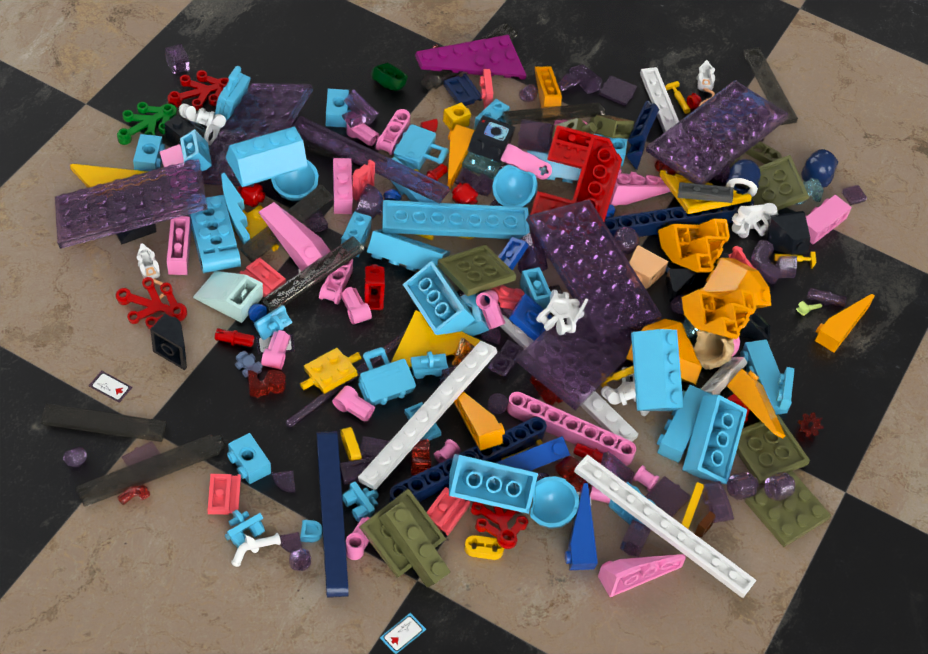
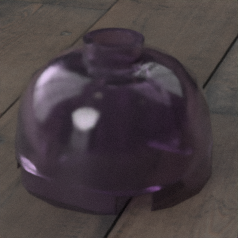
(370, 202)

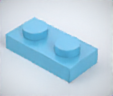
(785, 394)

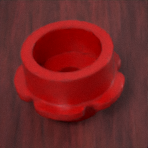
(693, 101)

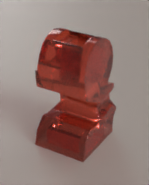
(273, 382)
(420, 457)
(566, 471)

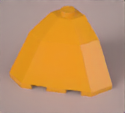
(695, 245)
(733, 275)
(718, 313)
(689, 364)

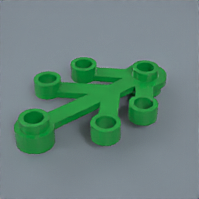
(166, 112)

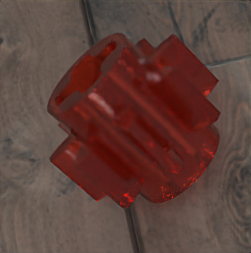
(813, 429)

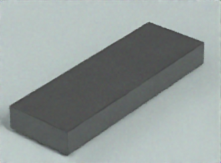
(705, 192)

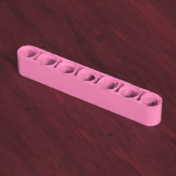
(564, 421)

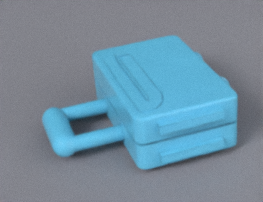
(232, 93)
(416, 147)
(386, 381)

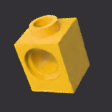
(455, 115)

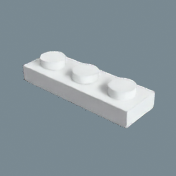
(724, 375)

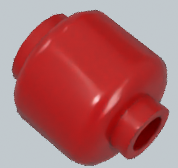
(464, 194)
(252, 195)

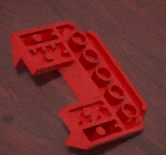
(599, 169)

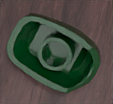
(389, 76)

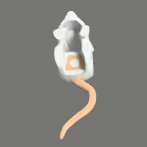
(706, 79)
(148, 265)

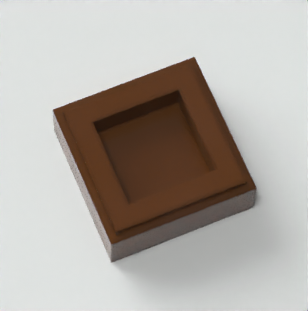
(705, 524)

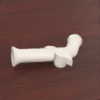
(253, 545)

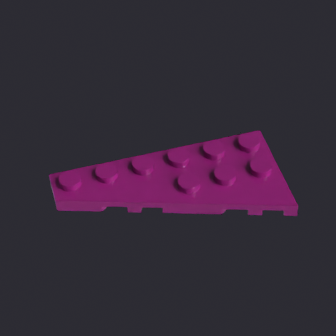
(474, 56)

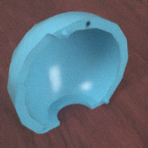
(297, 184)
(514, 187)
(554, 502)

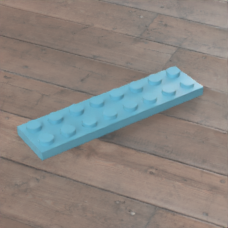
(454, 219)

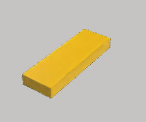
(692, 505)

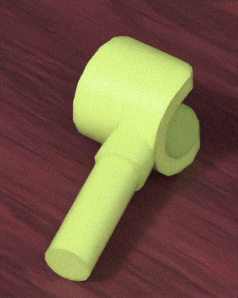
(804, 308)

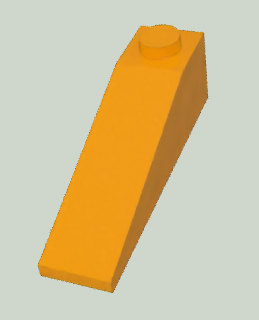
(547, 87)
(458, 147)
(840, 325)
(753, 395)
(480, 422)

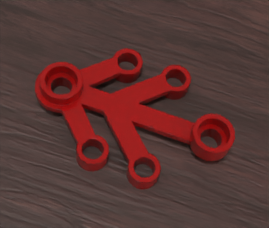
(175, 98)
(154, 305)
(505, 537)

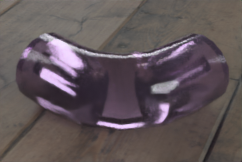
(762, 263)

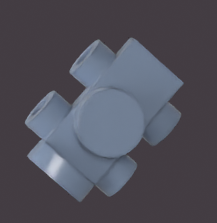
(248, 363)

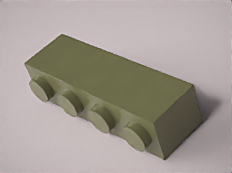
(414, 544)

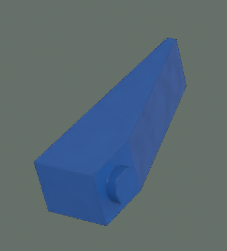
(539, 455)
(582, 547)

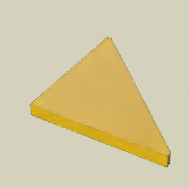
(97, 175)
(693, 205)
(421, 339)

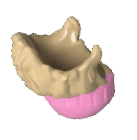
(714, 349)

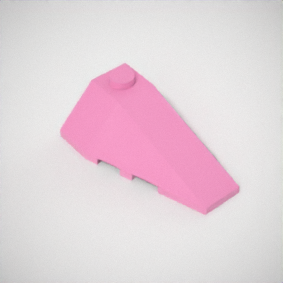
(634, 188)
(297, 239)
(631, 572)

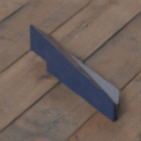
(640, 132)

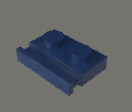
(462, 90)

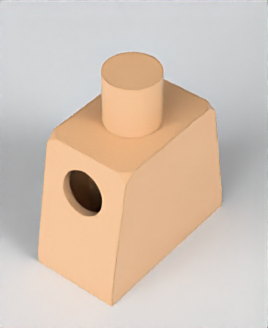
(647, 266)

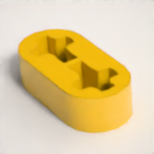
(350, 444)
(483, 547)

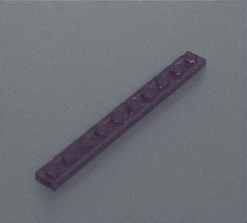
(360, 155)

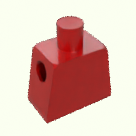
(374, 280)

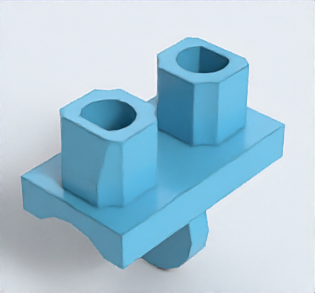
(272, 322)
(428, 365)
(363, 498)
(253, 524)

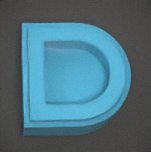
(311, 531)

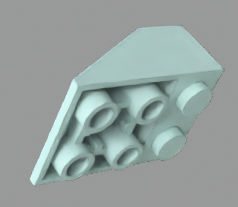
(230, 293)

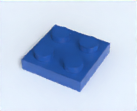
(525, 317)

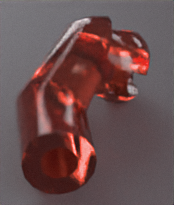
(661, 166)
(131, 492)

